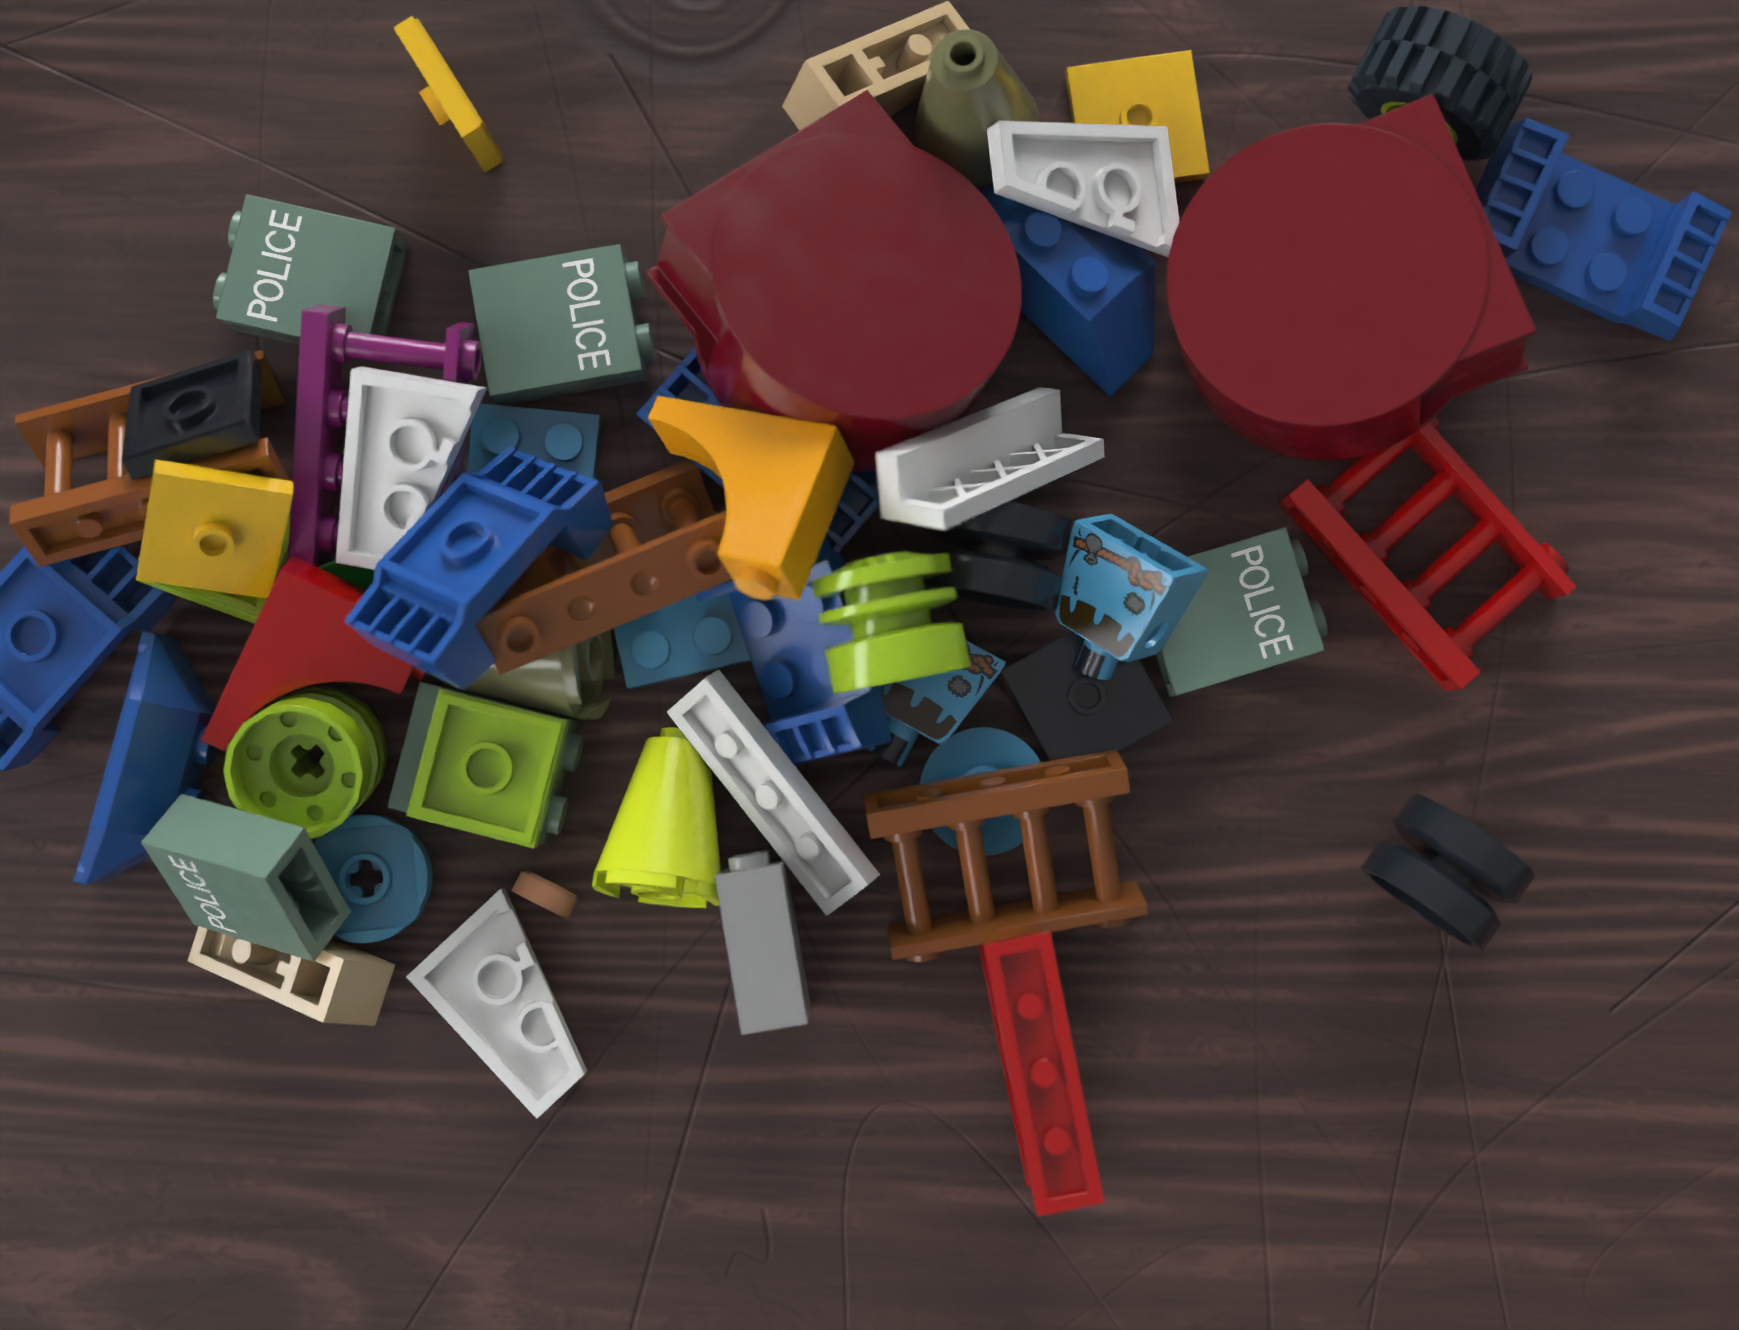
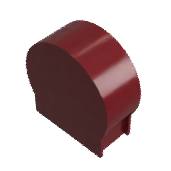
(844, 282)
(1342, 286)

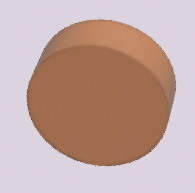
(545, 894)

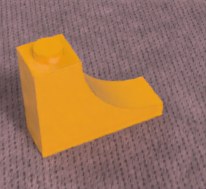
(777, 482)

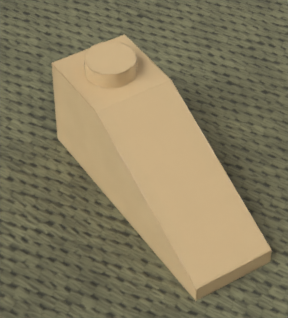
(884, 62)
(335, 988)

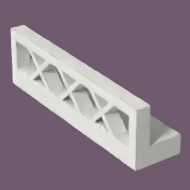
(980, 461)
(772, 792)

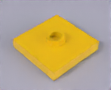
(1145, 93)
(445, 95)
(214, 529)

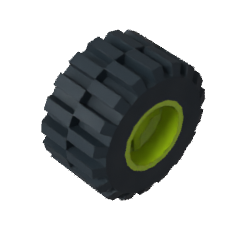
(1456, 59)

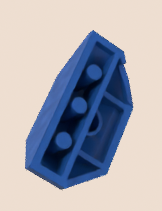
(1083, 290)
(150, 759)

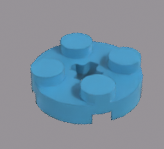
(404, 868)

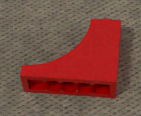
(300, 644)

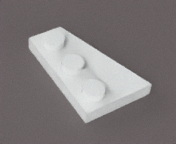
(1091, 175)
(396, 456)
(502, 1005)

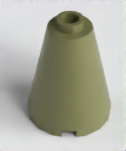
(962, 97)
(558, 683)

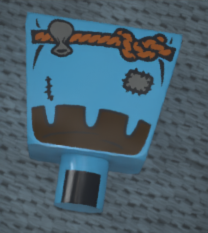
(1122, 592)
(934, 703)

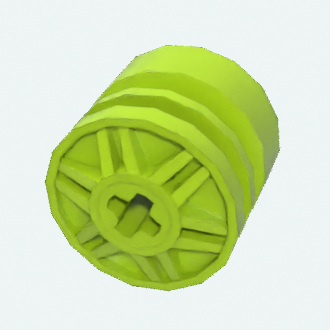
(890, 621)
(270, 764)

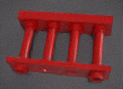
(1406, 603)
(1041, 1072)

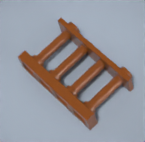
(114, 510)
(651, 557)
(1027, 795)

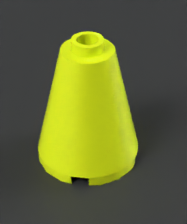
(664, 829)

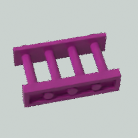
(324, 409)

